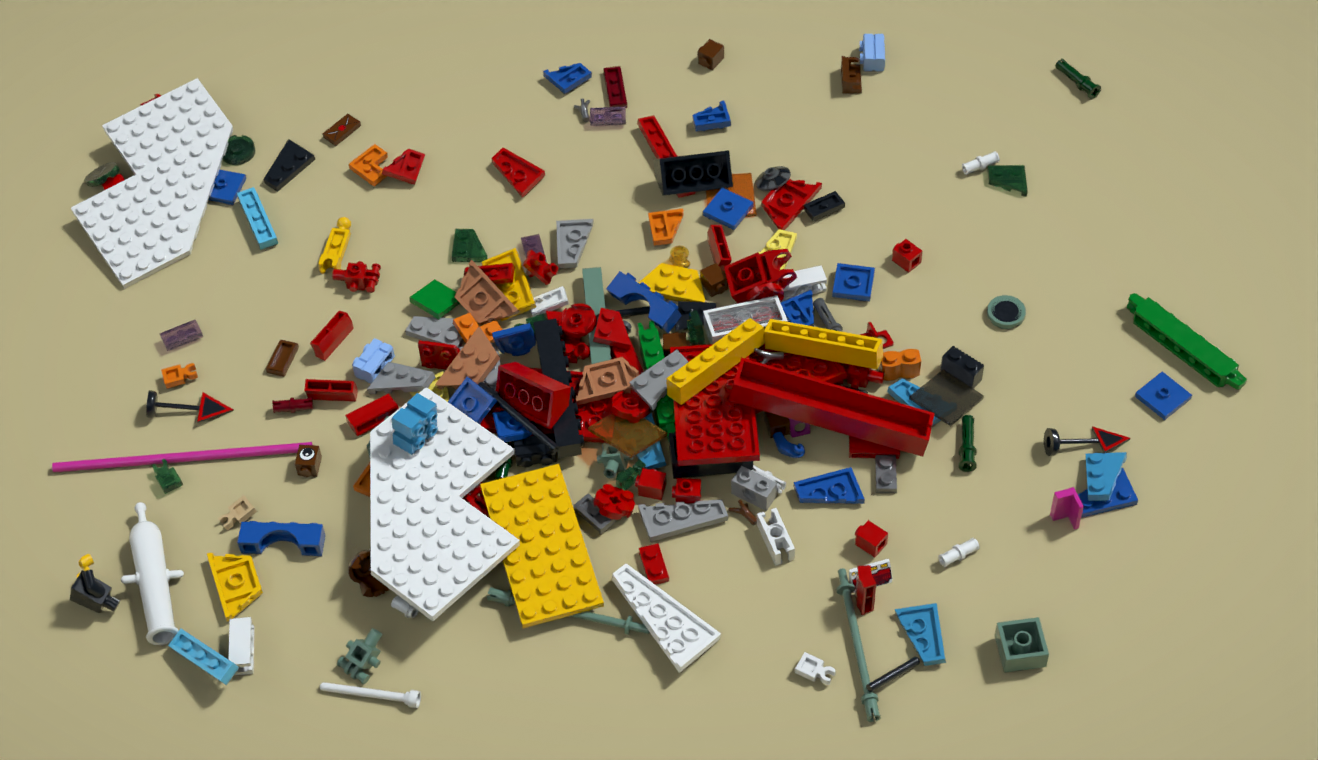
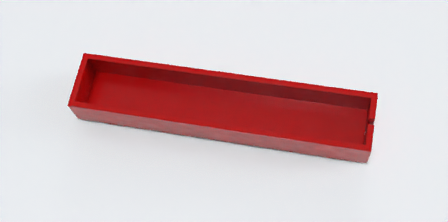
(832, 407)

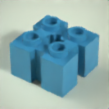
(414, 424)

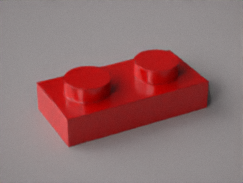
(654, 564)

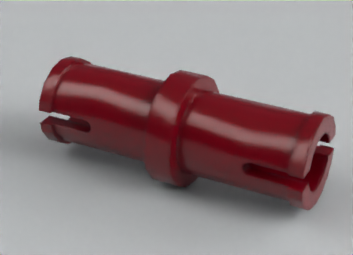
(292, 405)

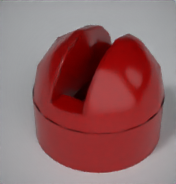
(580, 353)

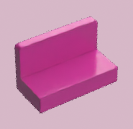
(1067, 504)

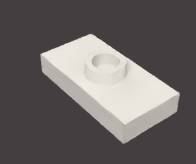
(550, 301)

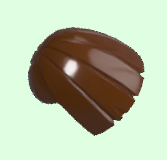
(360, 572)

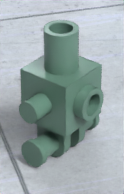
(613, 460)
(361, 656)

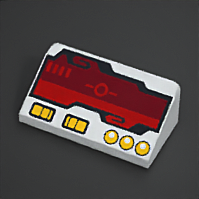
(880, 571)

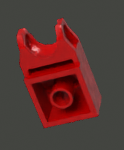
(758, 270)

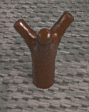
(744, 511)

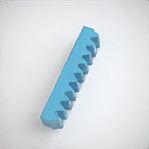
(257, 218)
(203, 656)

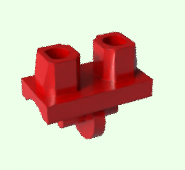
(538, 267)

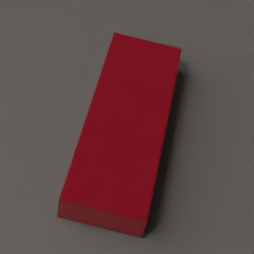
(615, 87)

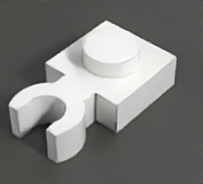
(812, 667)

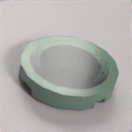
(1006, 312)

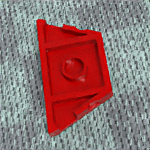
(788, 201)

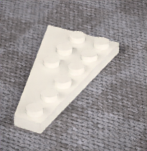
(672, 625)

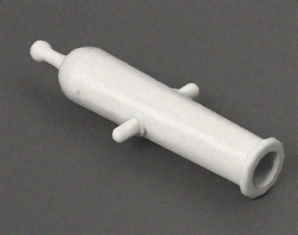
(152, 578)

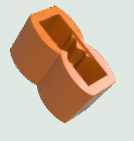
(900, 364)

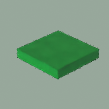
(435, 299)

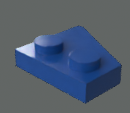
(712, 118)

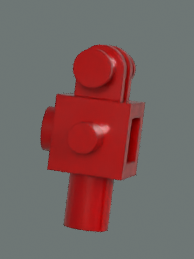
(358, 276)
(860, 376)

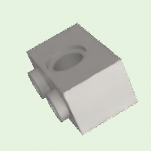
(754, 488)

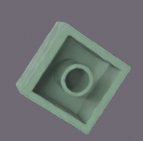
(1021, 644)

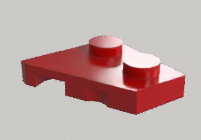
(405, 166)
(611, 329)

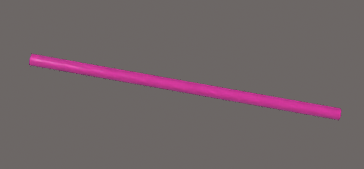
(177, 457)

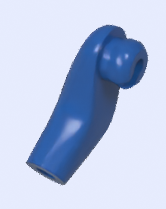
(787, 448)

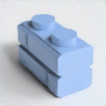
(873, 52)
(372, 360)

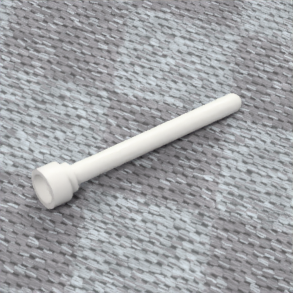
(411, 698)

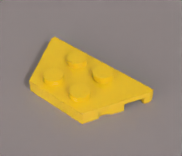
(675, 283)
(235, 582)

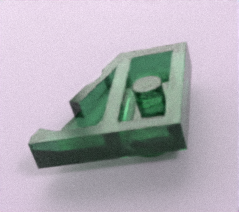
(467, 247)
(695, 327)

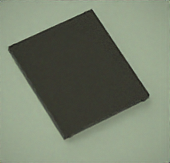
(946, 397)

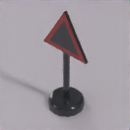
(208, 407)
(1106, 439)

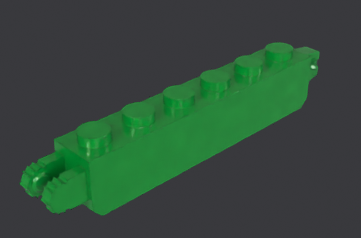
(1185, 343)
(651, 354)

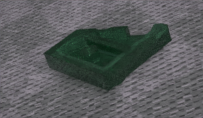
(1008, 177)

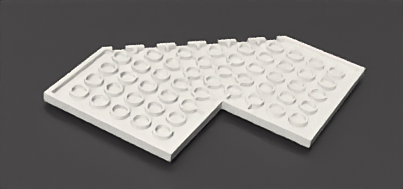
(157, 213)
(423, 533)

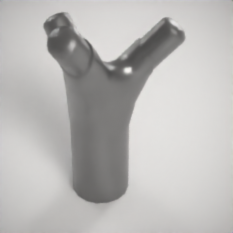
(583, 109)
(769, 355)

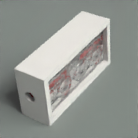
(724, 319)

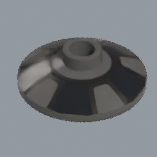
(773, 178)

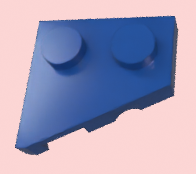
(568, 76)
(799, 309)

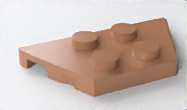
(483, 297)
(473, 361)
(605, 380)

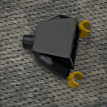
(91, 591)

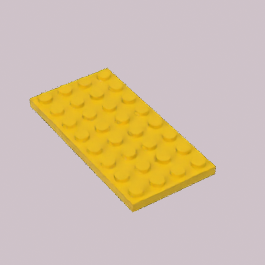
(551, 565)

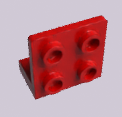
(437, 354)

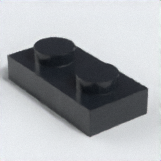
(824, 206)

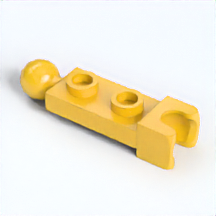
(335, 246)

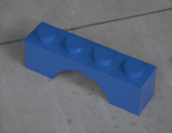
(627, 290)
(257, 536)

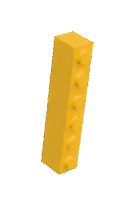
(823, 343)
(715, 361)

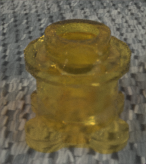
(679, 256)

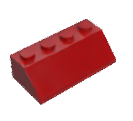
(532, 393)

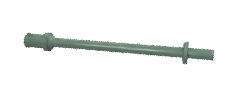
(507, 598)
(869, 699)

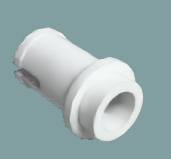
(404, 607)

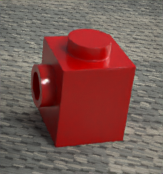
(907, 255)
(651, 484)
(687, 490)
(871, 538)

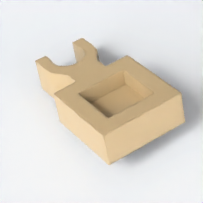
(240, 511)

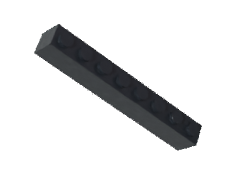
(554, 365)

